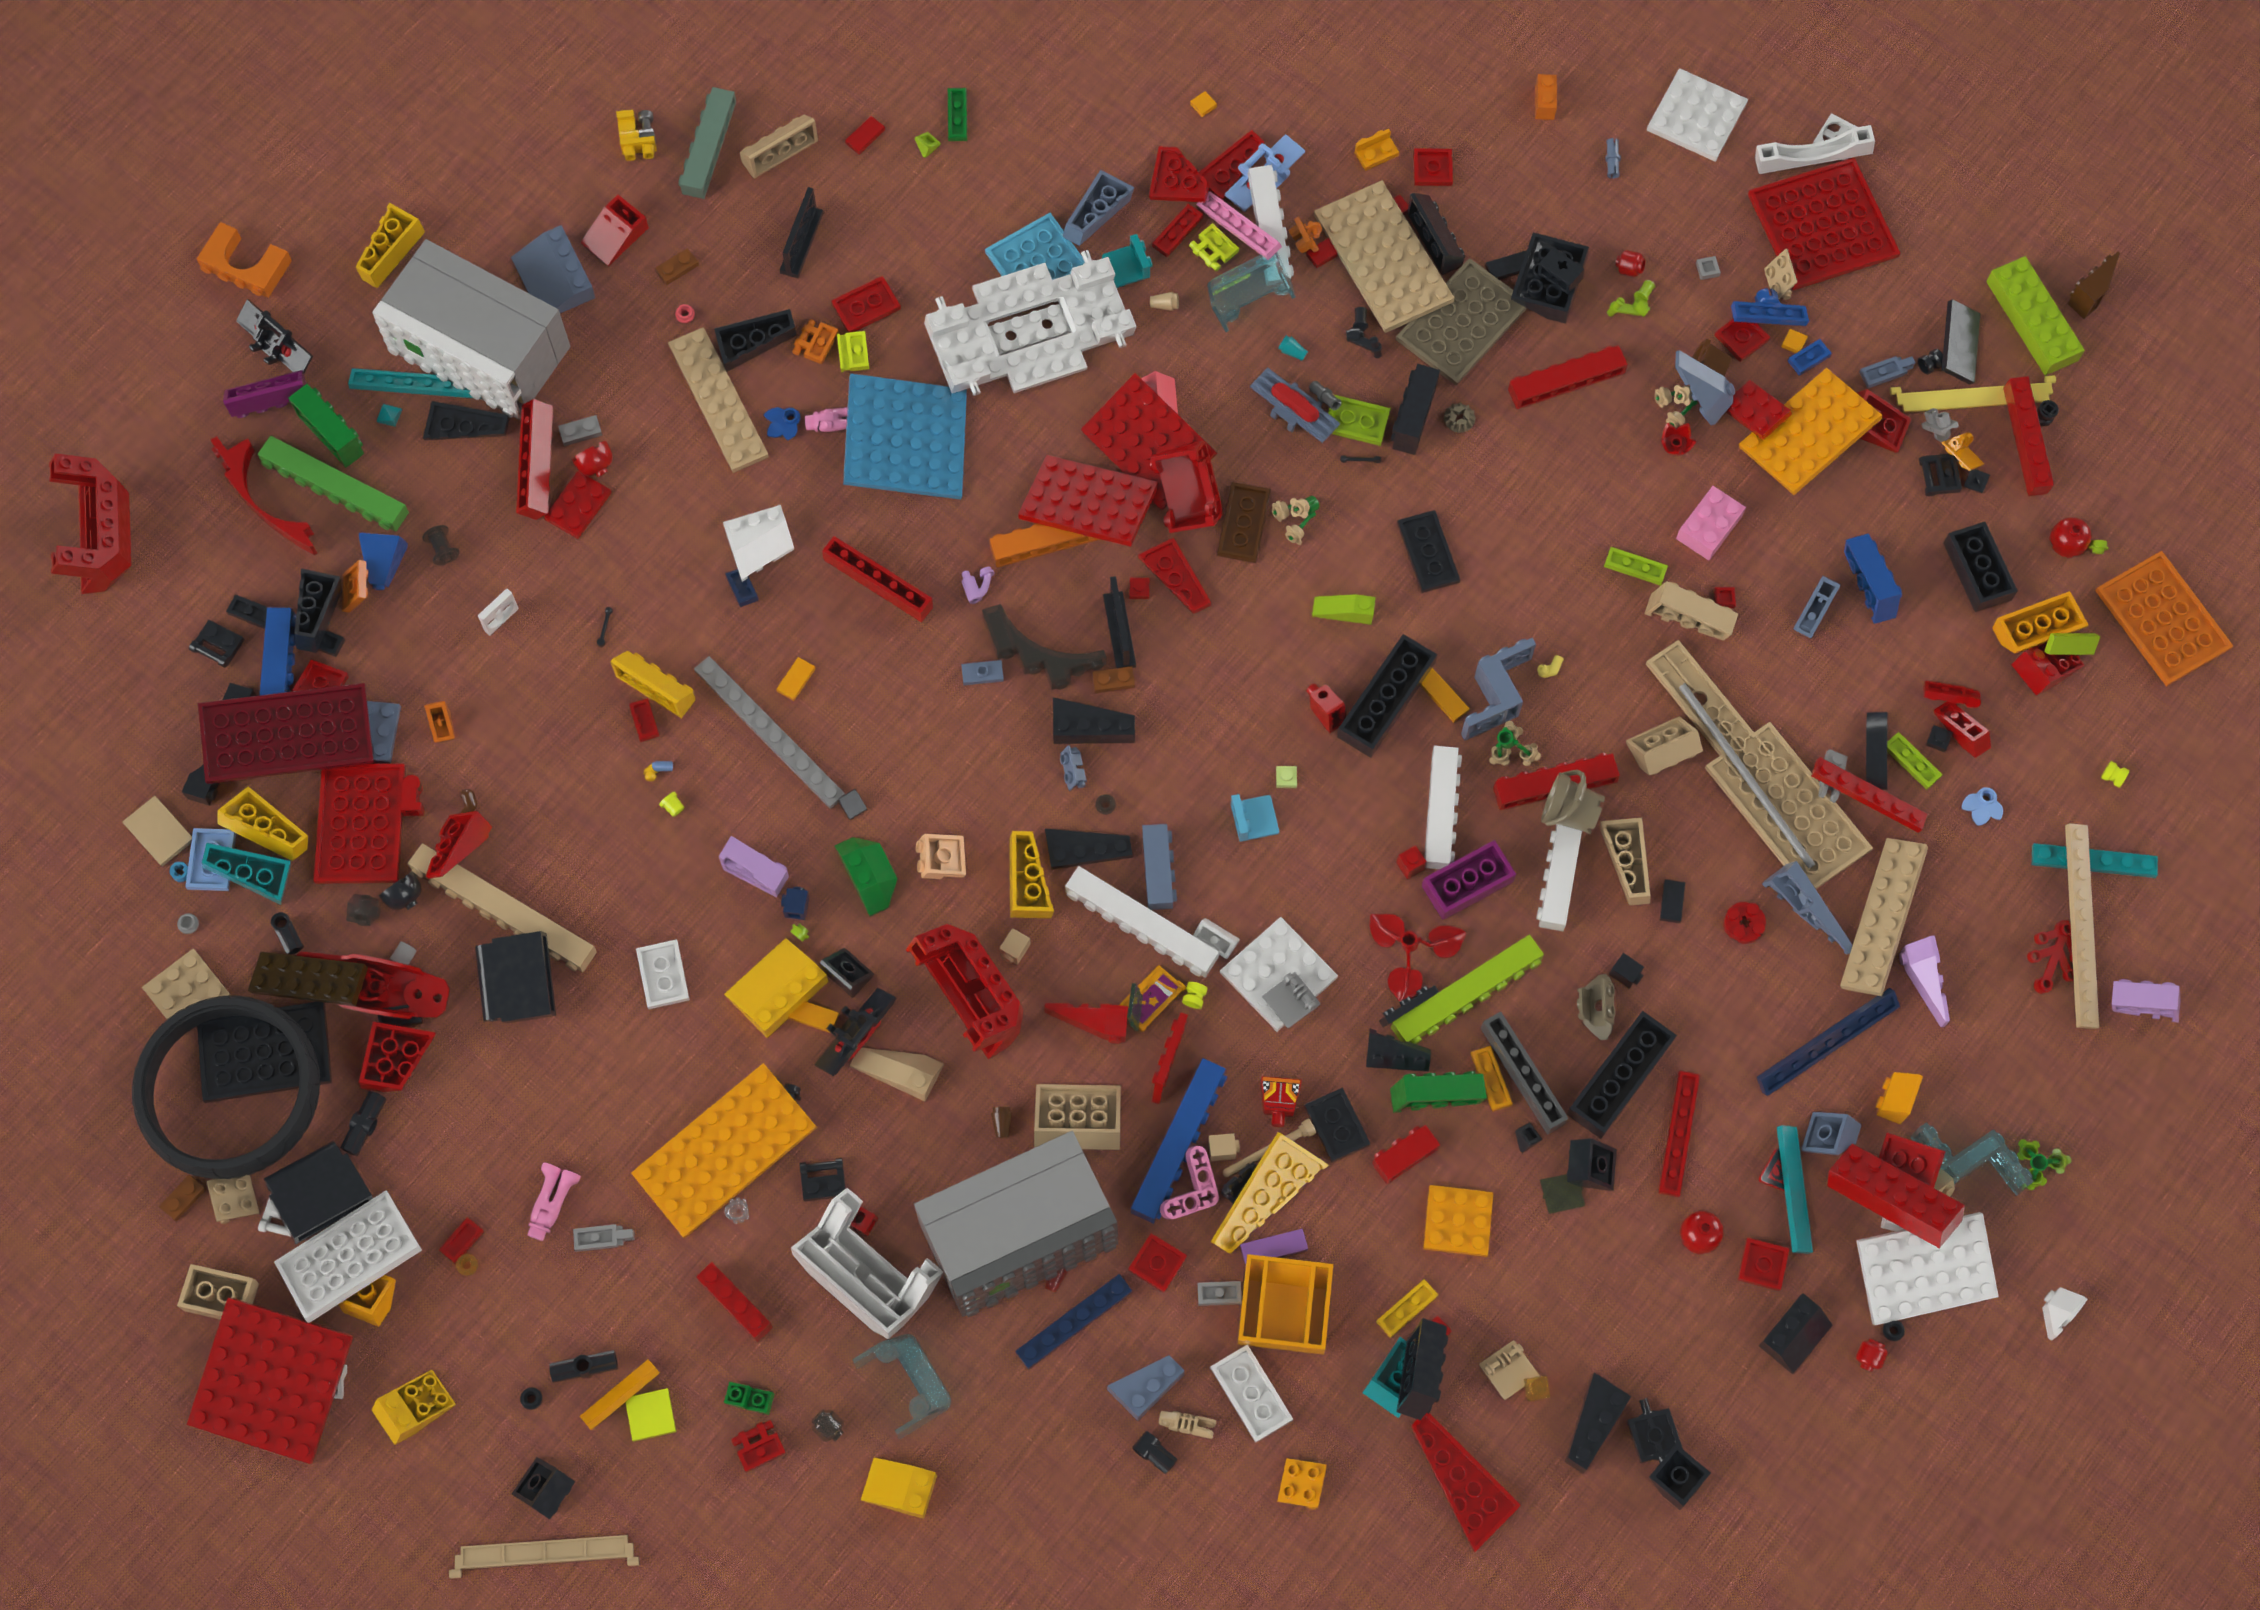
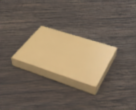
(158, 831)

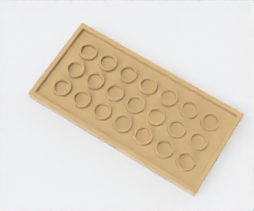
(1384, 256)

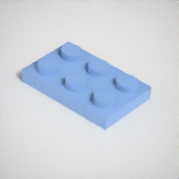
(199, 877)

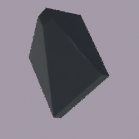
(1527, 1137)

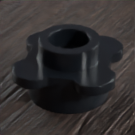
(793, 1090)

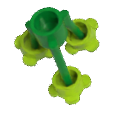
(2039, 1162)

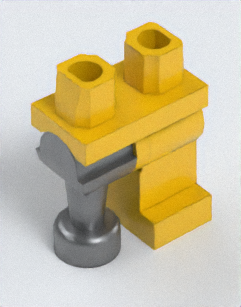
(634, 140)

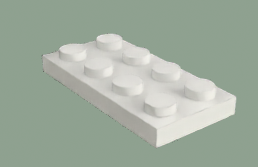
(1251, 1393)

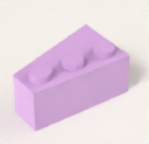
(753, 867)
(2146, 998)

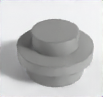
(188, 923)

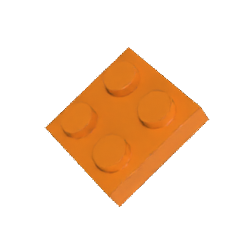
(354, 586)

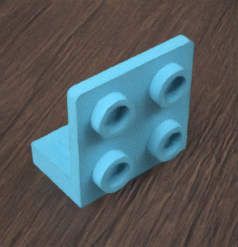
(1254, 817)

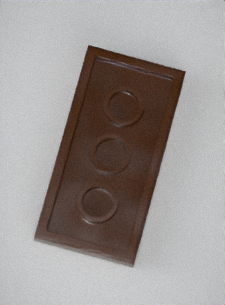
(1243, 522)

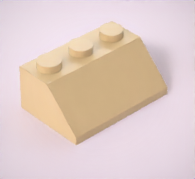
(1665, 745)

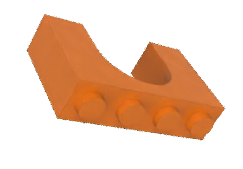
(259, 279)

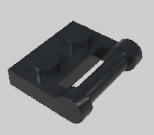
(1946, 471)
(219, 638)
(824, 1186)

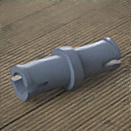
(1613, 158)

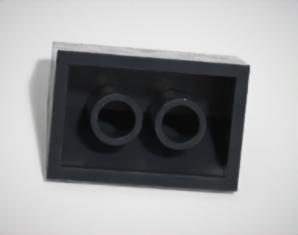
(1796, 1333)

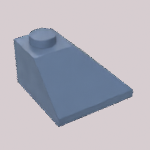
(1830, 1133)

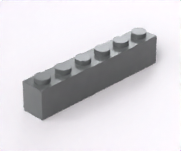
(1524, 1073)

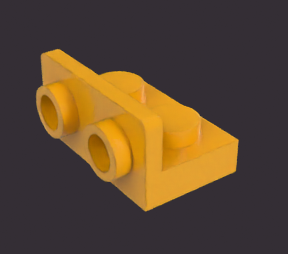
(1376, 149)

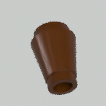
(1001, 1120)

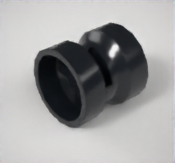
(1929, 362)
(2047, 412)

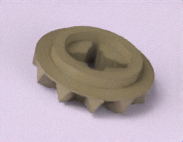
(1461, 425)

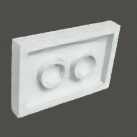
(662, 974)

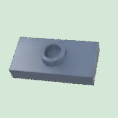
(982, 672)

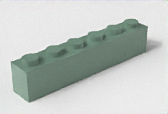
(708, 142)

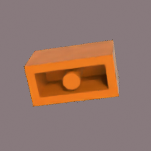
(1546, 97)

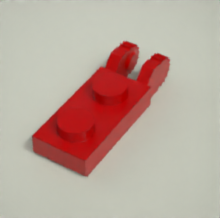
(1952, 693)

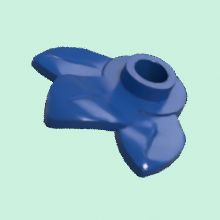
(780, 423)

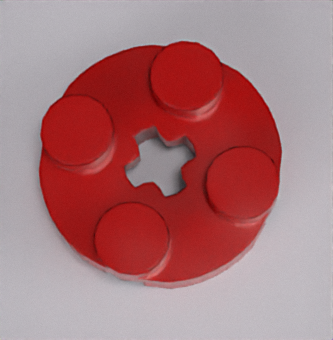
(1739, 932)

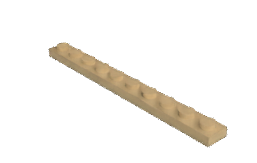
(2082, 926)

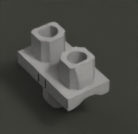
(1939, 424)

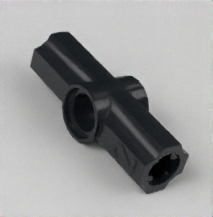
(363, 1123)
(569, 1368)

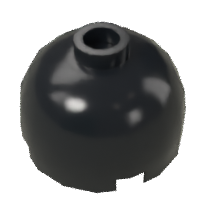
(402, 893)

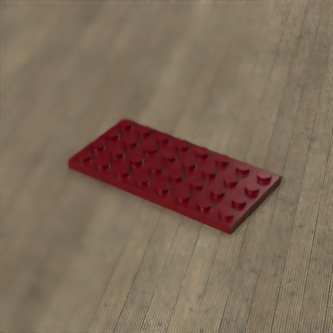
(285, 733)

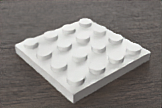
(1697, 114)
(1269, 960)

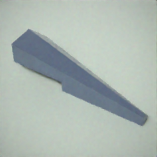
(1795, 887)

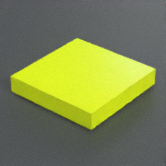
(650, 1415)

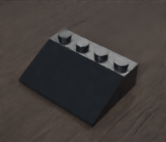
(1537, 292)

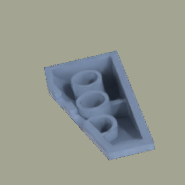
(1706, 385)

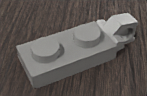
(601, 1237)

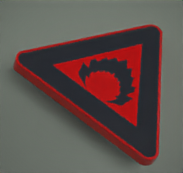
(1772, 1172)

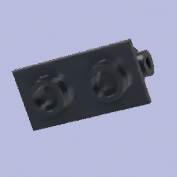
(1235, 1185)

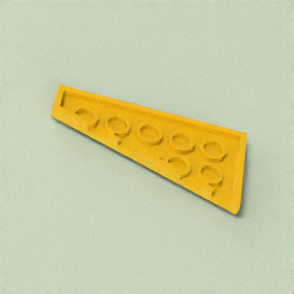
(1272, 1184)

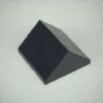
(846, 971)

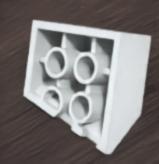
(758, 539)

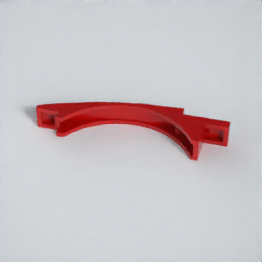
(236, 465)

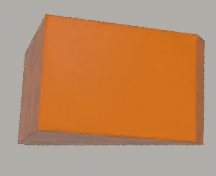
(440, 721)

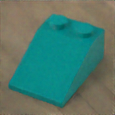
(1386, 1381)

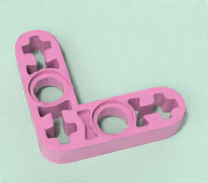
(1201, 1188)

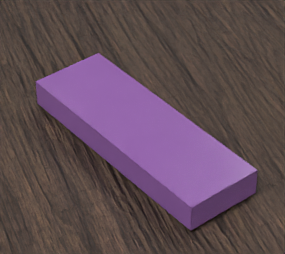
(1277, 1245)

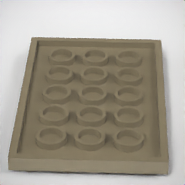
(1467, 328)

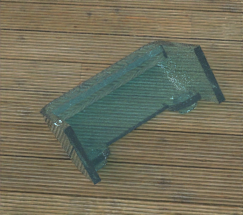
(1246, 284)
(933, 1395)

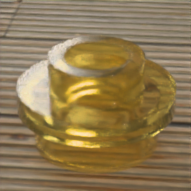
(462, 1260)

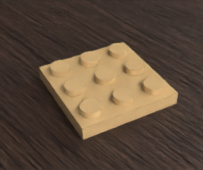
(184, 984)

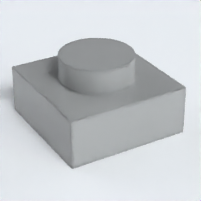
(1708, 268)

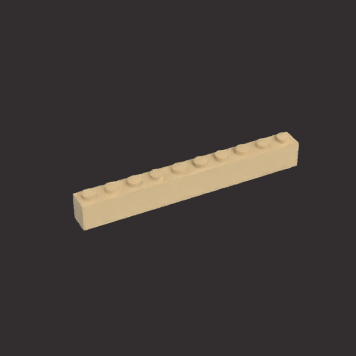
(505, 910)

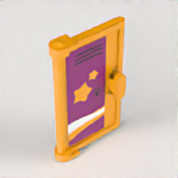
(1157, 996)

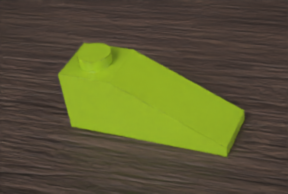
(1345, 608)

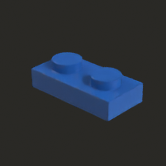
(1809, 357)

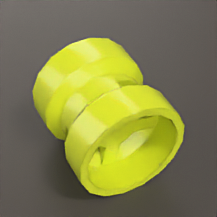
(2115, 774)
(1194, 995)

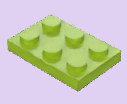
(1360, 420)

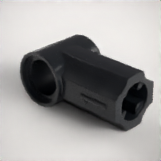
(287, 934)
(1150, 1449)

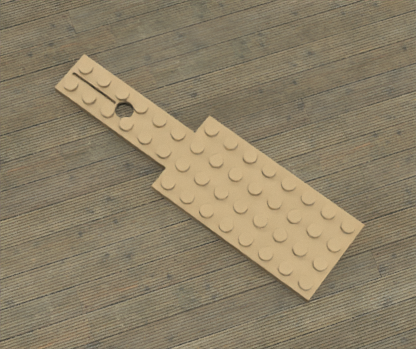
(1780, 773)

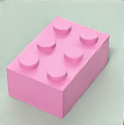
(1710, 523)

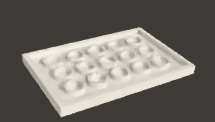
(347, 1256)
(1916, 1278)

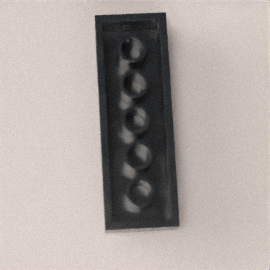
(1386, 695)
(1621, 1074)

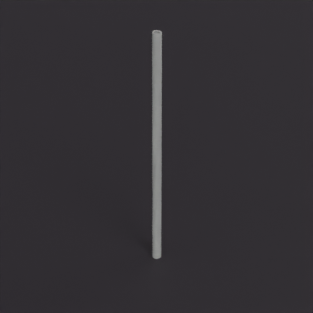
(1747, 776)

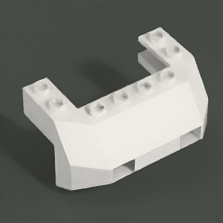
(861, 1275)

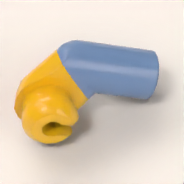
(655, 767)

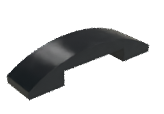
(1877, 749)

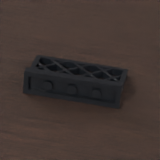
(801, 236)
(1119, 626)

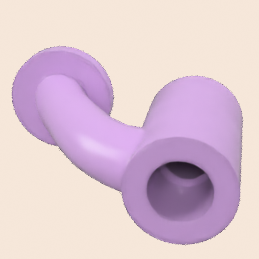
(971, 588)

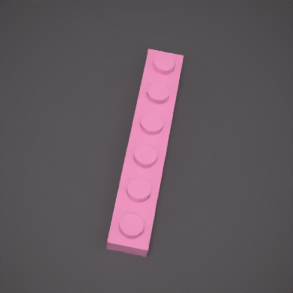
(1239, 226)

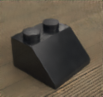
(1591, 1164)
(1678, 1476)
(543, 1487)

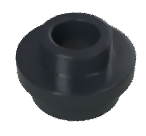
(1899, 1328)
(526, 1394)

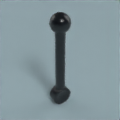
(1344, 459)
(601, 642)

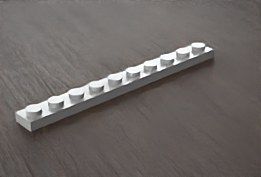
(769, 732)

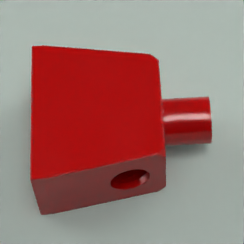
(1326, 706)

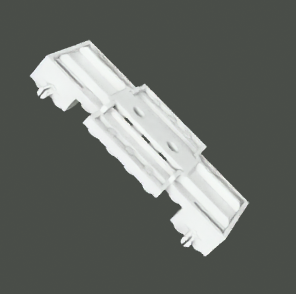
(1085, 318)

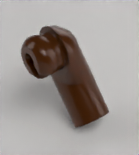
(469, 800)

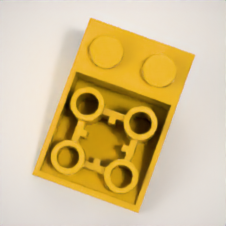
(412, 1406)

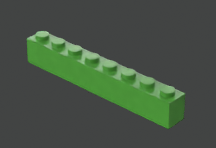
(333, 484)

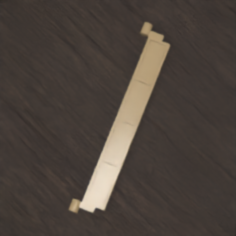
(544, 1552)

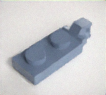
(1886, 370)

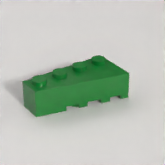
(1438, 1090)

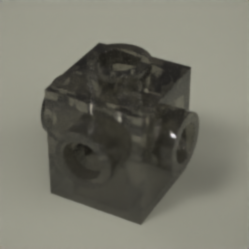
(363, 910)

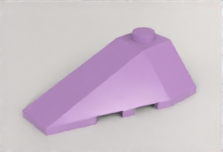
(1920, 964)

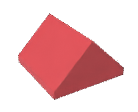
(1164, 387)

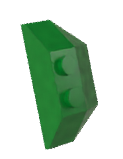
(869, 872)

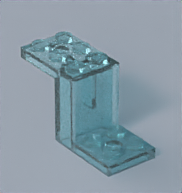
(1988, 1148)

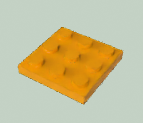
(1458, 1220)

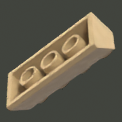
(779, 145)

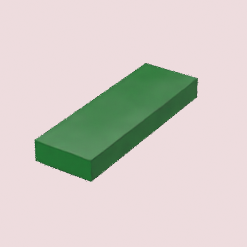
(957, 114)

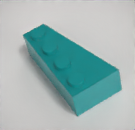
(250, 870)

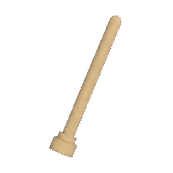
(1305, 1129)

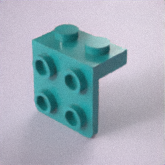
(1130, 262)

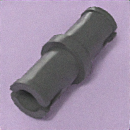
(1325, 395)

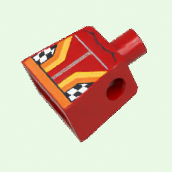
(1279, 1098)

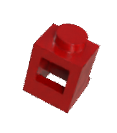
(867, 1223)

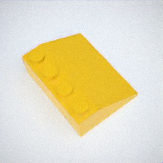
(777, 987)

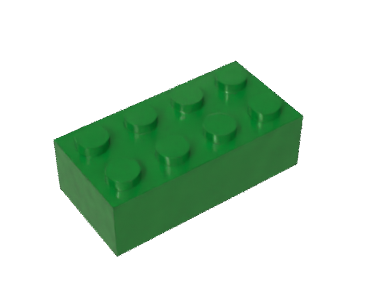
(326, 425)

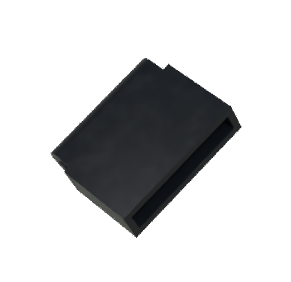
(515, 978)
(316, 1191)

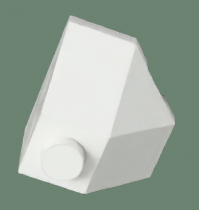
(2060, 1309)

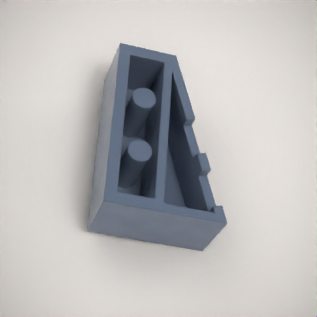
(1146, 1386)

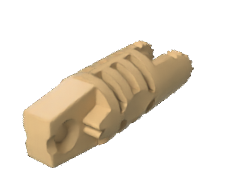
(1187, 1423)

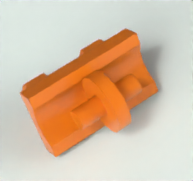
(1308, 232)

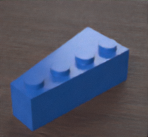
(1873, 577)

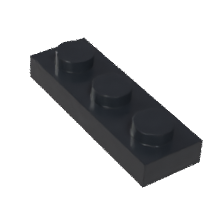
(1407, 1005)

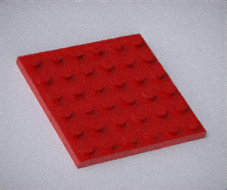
(1824, 222)
(270, 1380)

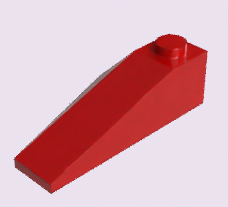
(1104, 1022)

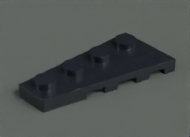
(458, 422)
(1082, 848)

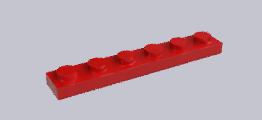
(1869, 795)

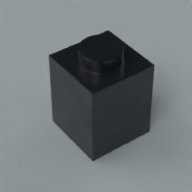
(1627, 971)

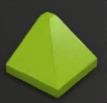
(926, 144)

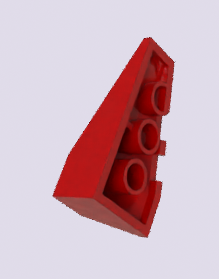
(459, 838)

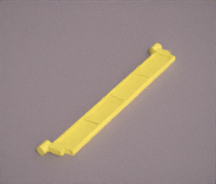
(1965, 397)

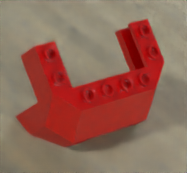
(103, 524)
(971, 986)

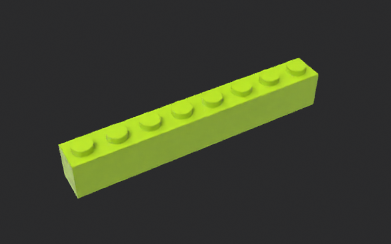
(1467, 991)

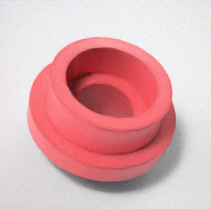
(684, 308)

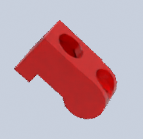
(410, 796)

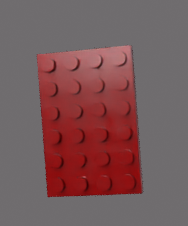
(1135, 427)
(1088, 500)
(359, 824)

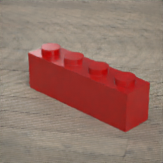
(734, 1302)

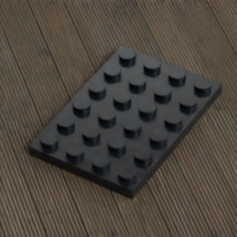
(254, 1058)

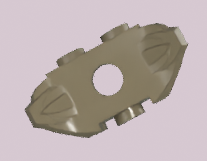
(1598, 1022)

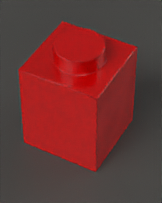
(1411, 862)

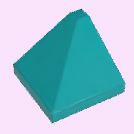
(389, 415)

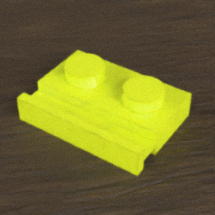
(853, 351)

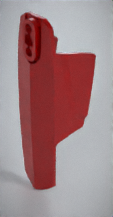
(394, 985)

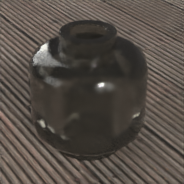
(827, 1425)

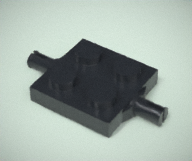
(1653, 1433)

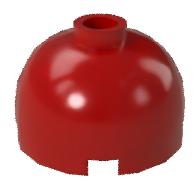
(594, 460)
(2070, 537)
(1701, 1232)

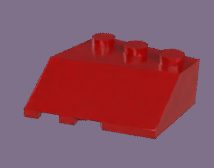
(392, 1056)

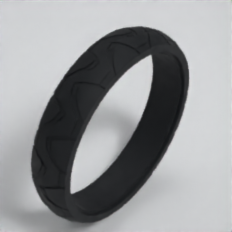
(171, 1032)

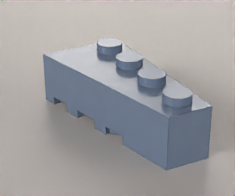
(1097, 206)

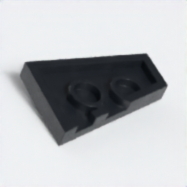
(1393, 1054)

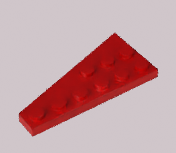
(1471, 1490)

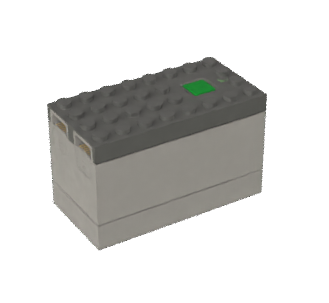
(1018, 1224)

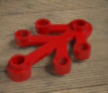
(2056, 955)

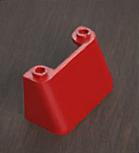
(1188, 487)

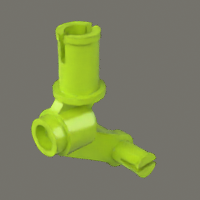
(1640, 305)

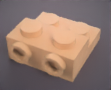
(941, 856)

